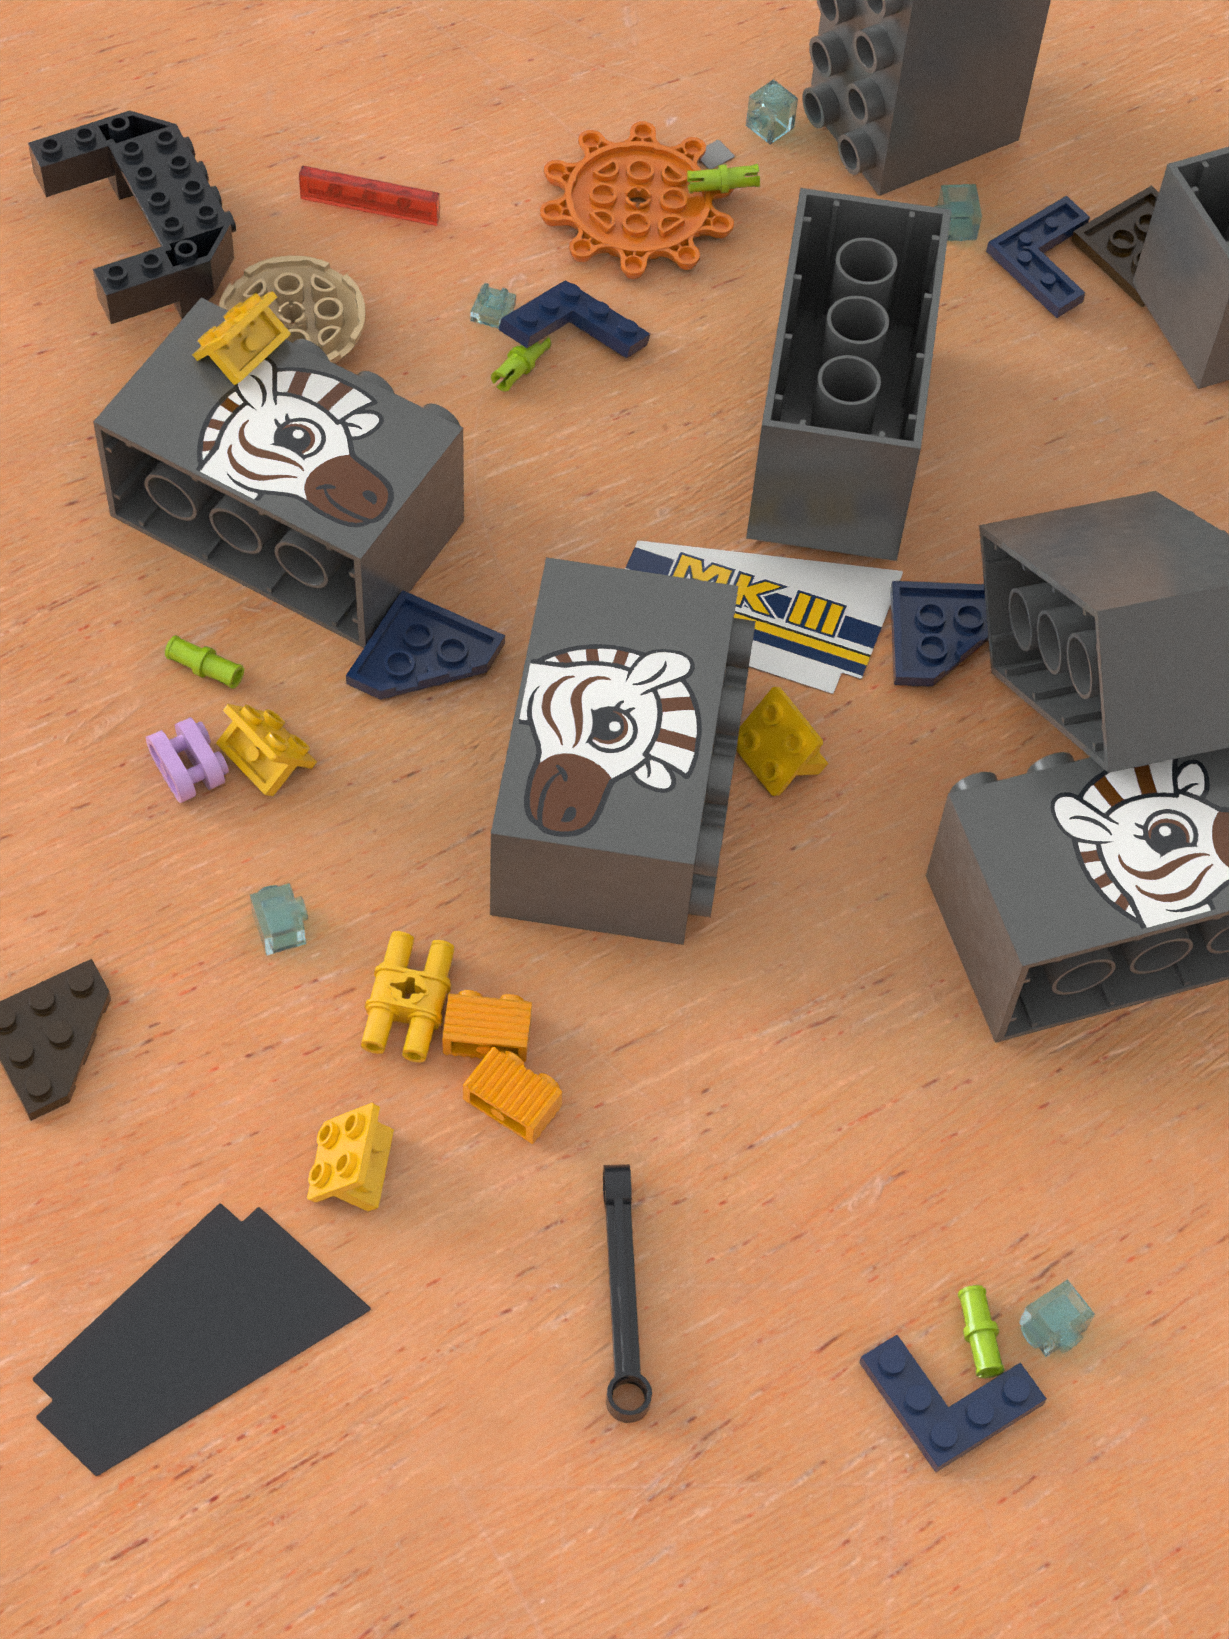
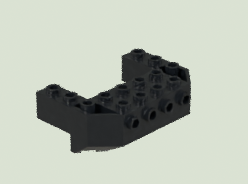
(172, 189)

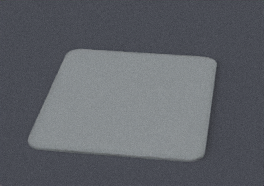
(716, 155)

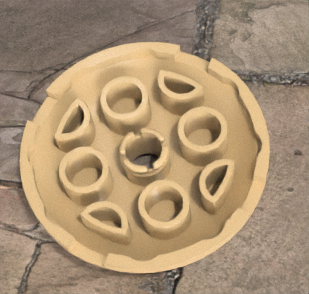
(308, 292)

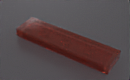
(369, 195)

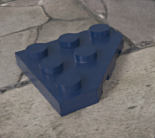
(934, 628)
(422, 648)

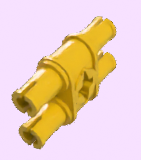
(425, 1004)

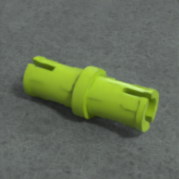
(723, 178)
(519, 362)
(204, 661)
(981, 1331)

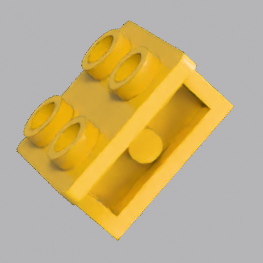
(244, 337)
(779, 742)
(263, 747)
(351, 1158)

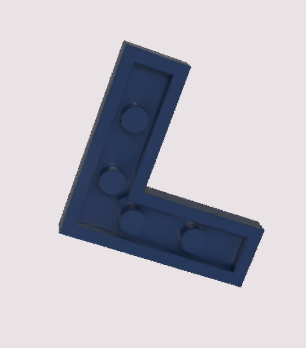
(1023, 256)
(570, 304)
(941, 1430)

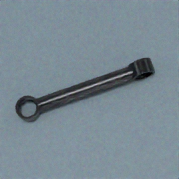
(622, 1284)

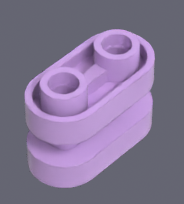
(195, 742)

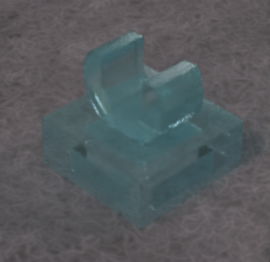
(492, 306)

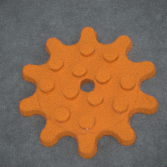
(609, 222)

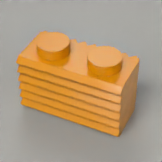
(480, 1022)
(513, 1094)

